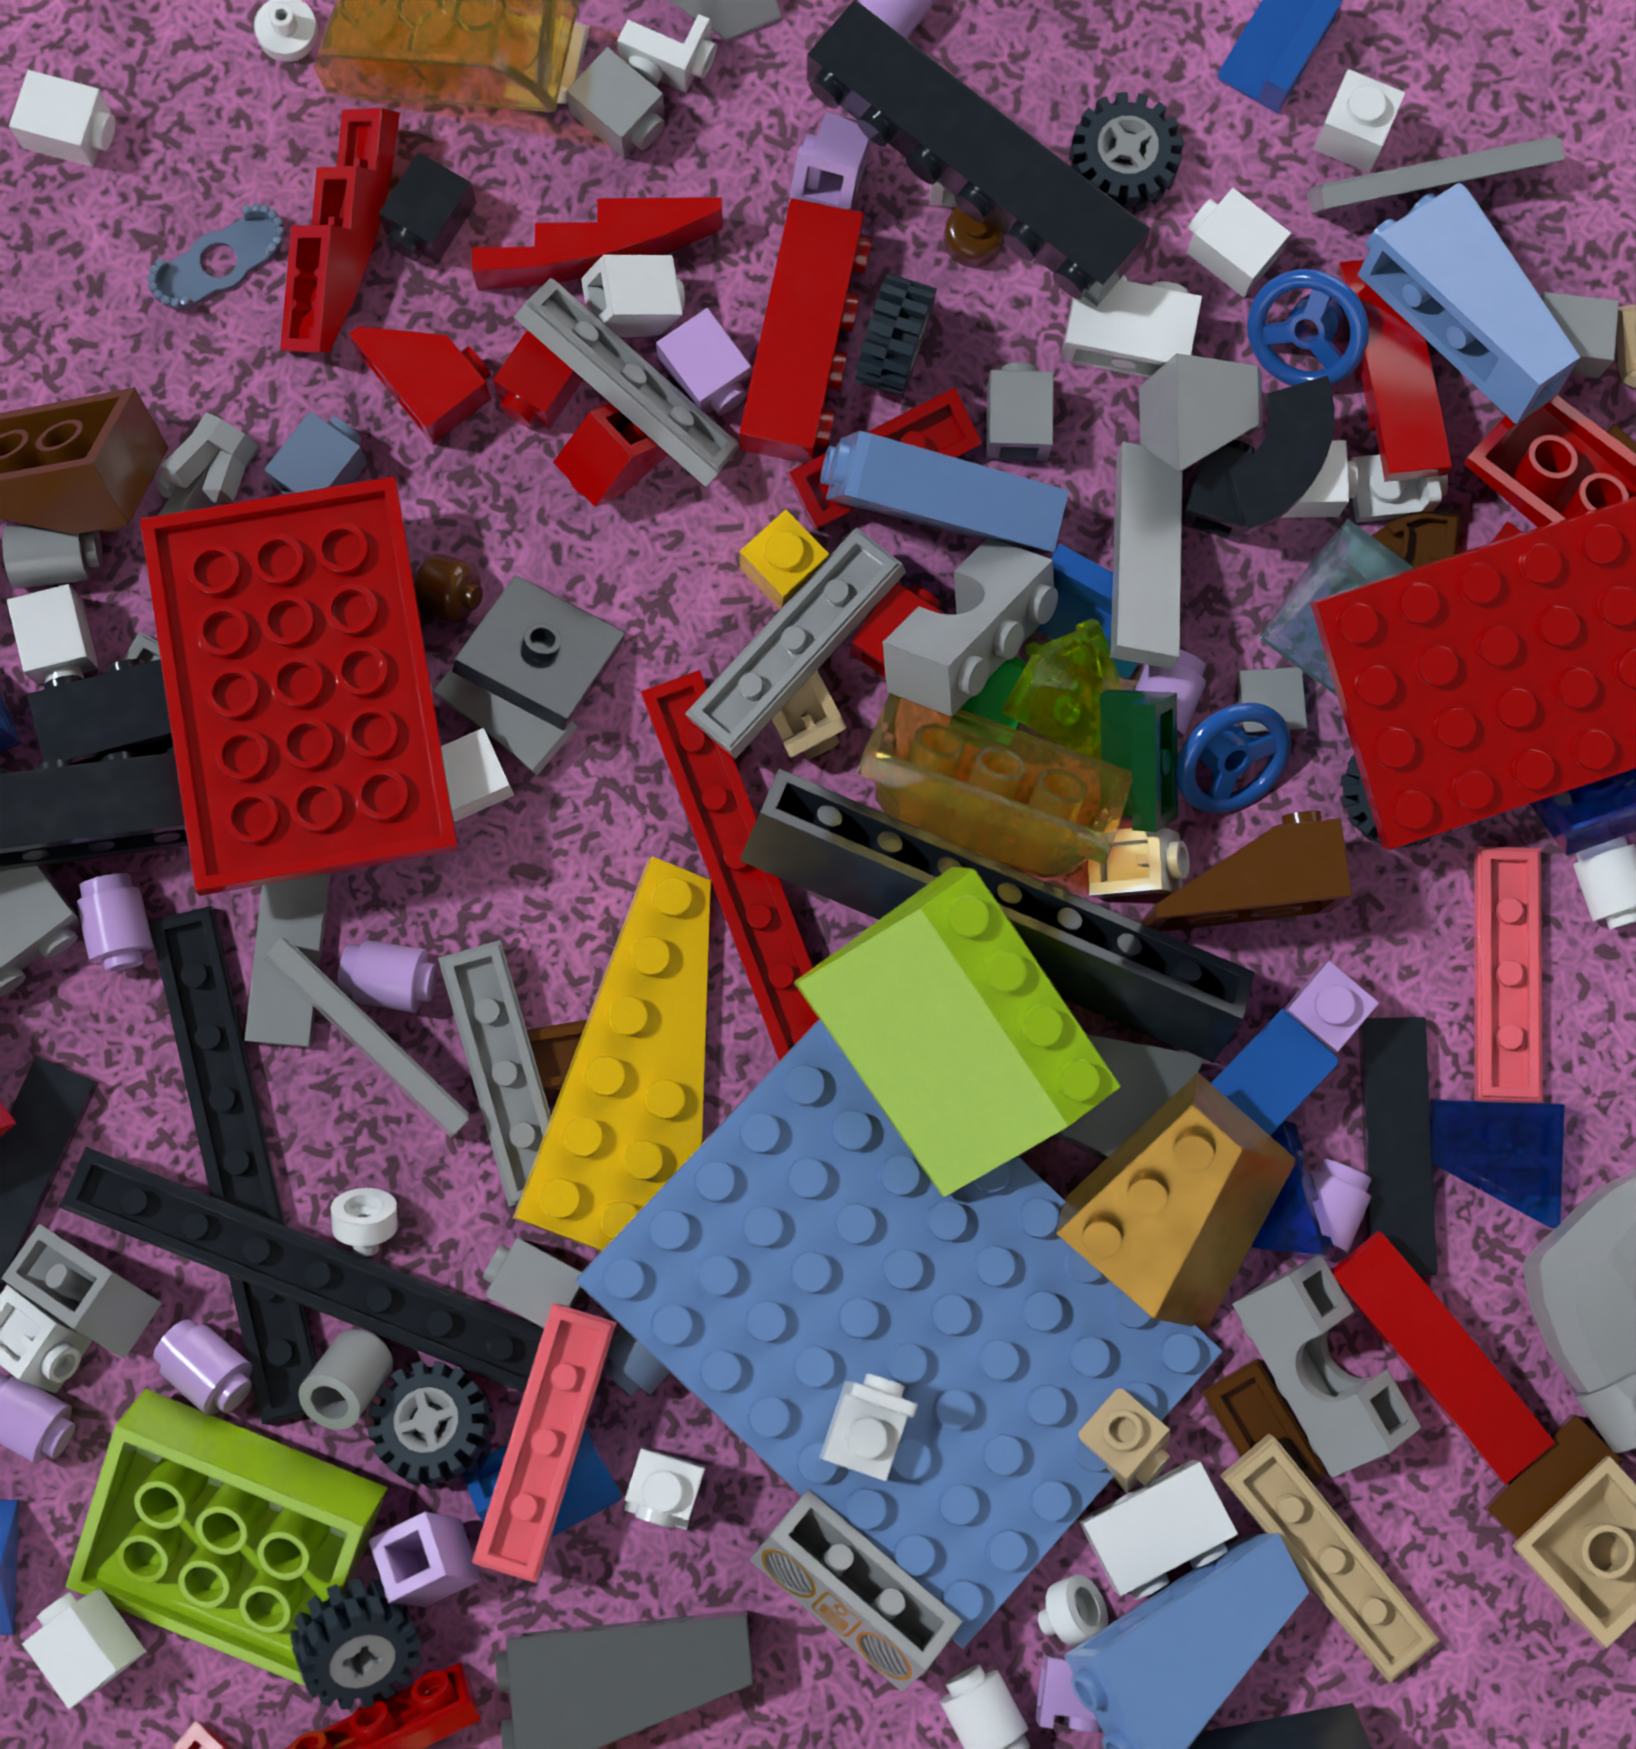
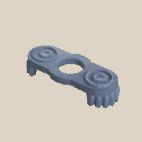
(253, 240)

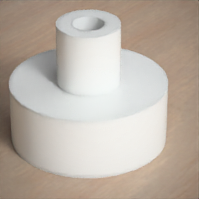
(286, 29)
(364, 1219)
(1073, 1610)

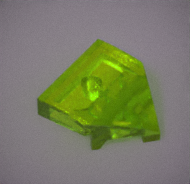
(1064, 687)

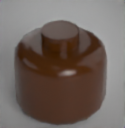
(971, 242)
(447, 588)

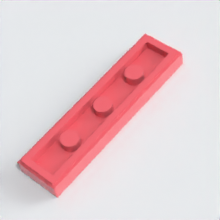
(1507, 974)
(544, 1442)

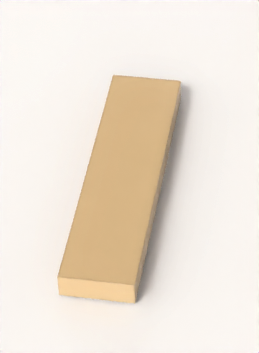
(1330, 1558)

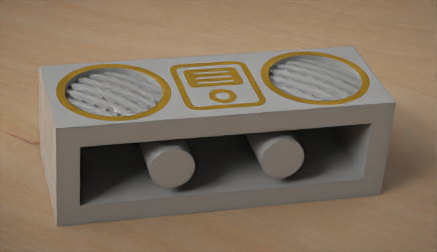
(856, 1591)

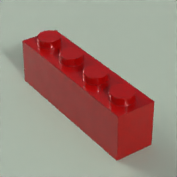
(802, 332)

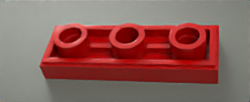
(409, 1719)

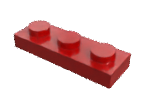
(933, 425)

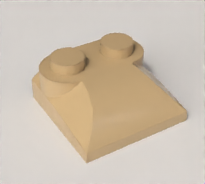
(1589, 1552)

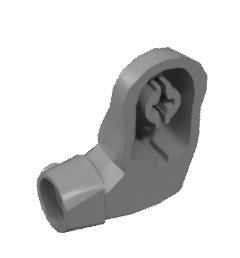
(1585, 1305)

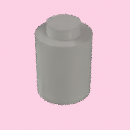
(48, 556)
(345, 1379)

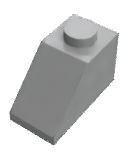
(81, 1291)

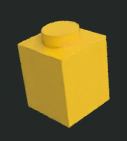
(782, 558)

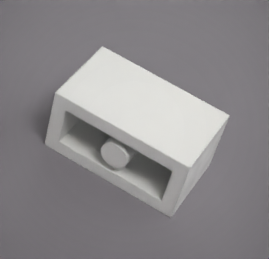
(1132, 327)
(1158, 1530)

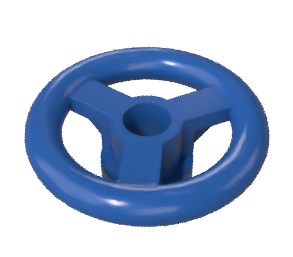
(1323, 311)
(1229, 754)

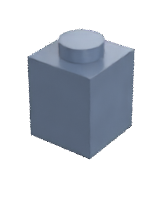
(317, 456)

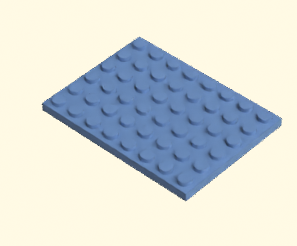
(825, 1254)

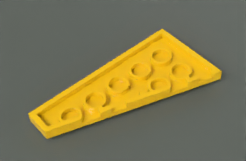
(637, 1073)

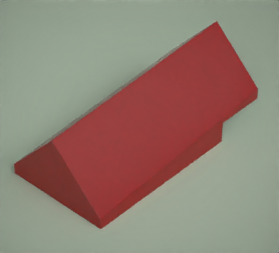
(1554, 464)

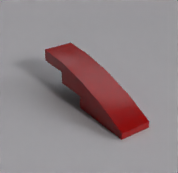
(622, 228)
(334, 250)
(1399, 389)
(1442, 1357)

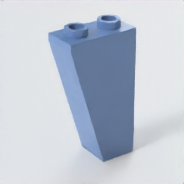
(1470, 301)
(943, 492)
(1186, 1648)

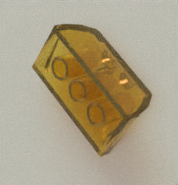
(448, 51)
(994, 788)

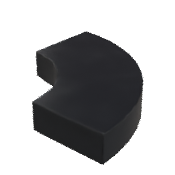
(1289, 456)

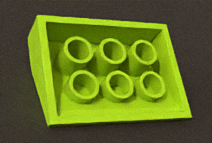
(957, 1031)
(220, 1531)

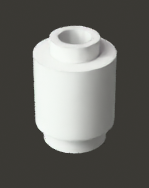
(1609, 881)
(984, 1711)

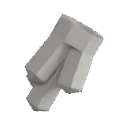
(206, 467)

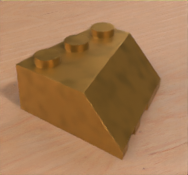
(1178, 1204)

